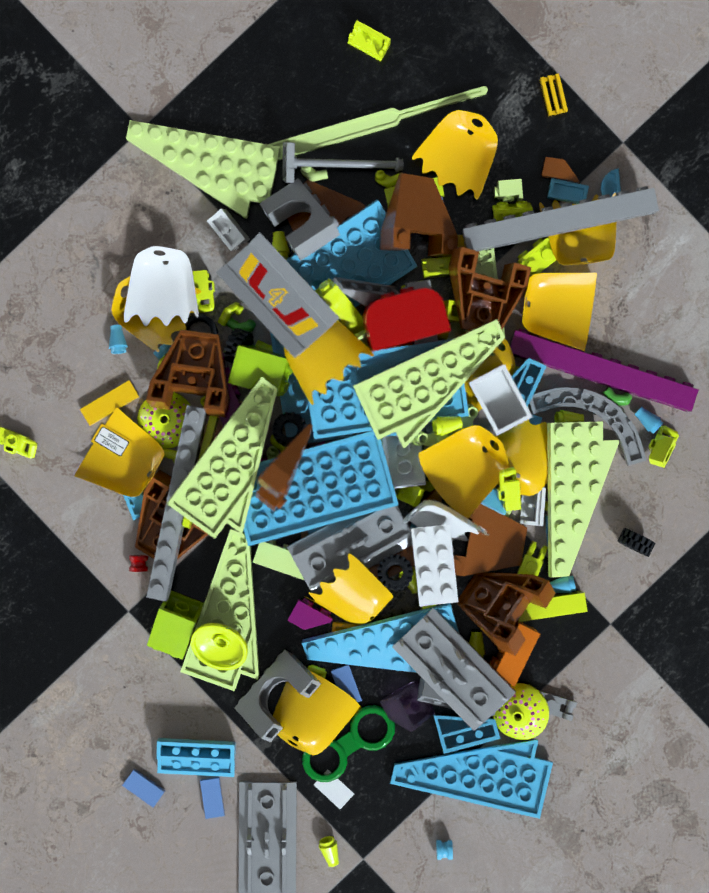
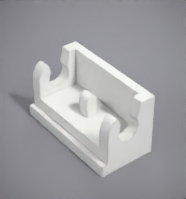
(228, 229)
(533, 509)

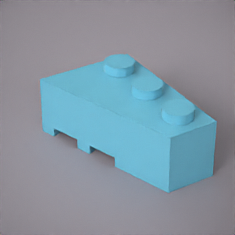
(528, 378)
(457, 734)

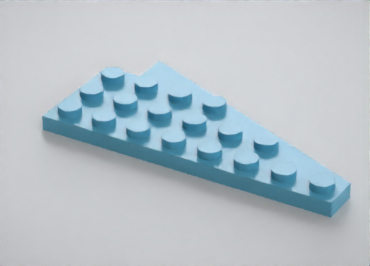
(372, 642)
(490, 776)

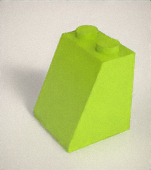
(255, 362)
(175, 625)

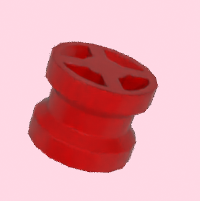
(138, 563)

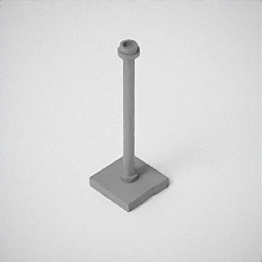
(291, 161)

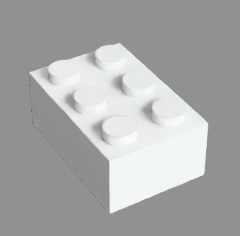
(500, 399)

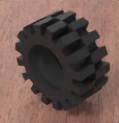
(237, 337)
(281, 421)
(636, 542)
(390, 561)

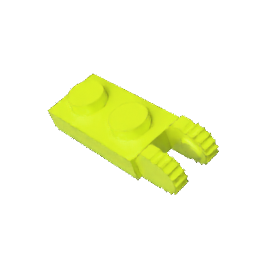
(530, 564)

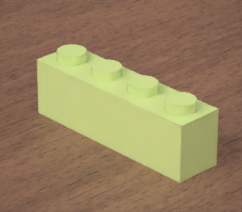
(276, 558)

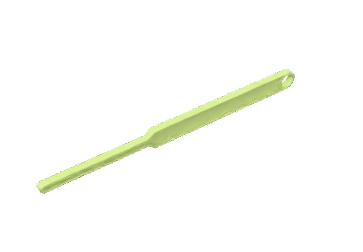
(368, 124)

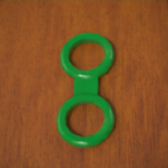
(350, 743)

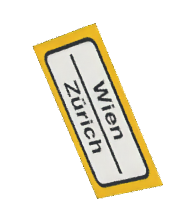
(111, 441)

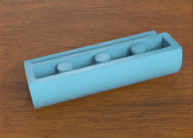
(196, 757)

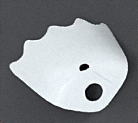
(161, 288)
(436, 513)

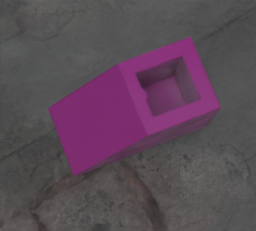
(307, 616)

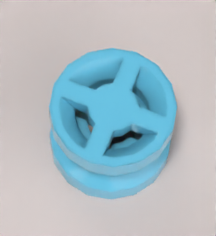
(444, 849)

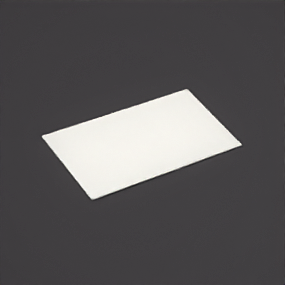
(335, 791)

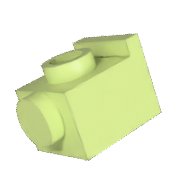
(509, 190)

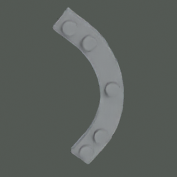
(600, 406)

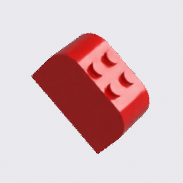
(404, 317)

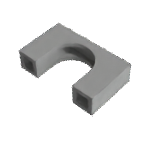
(295, 199)
(254, 704)

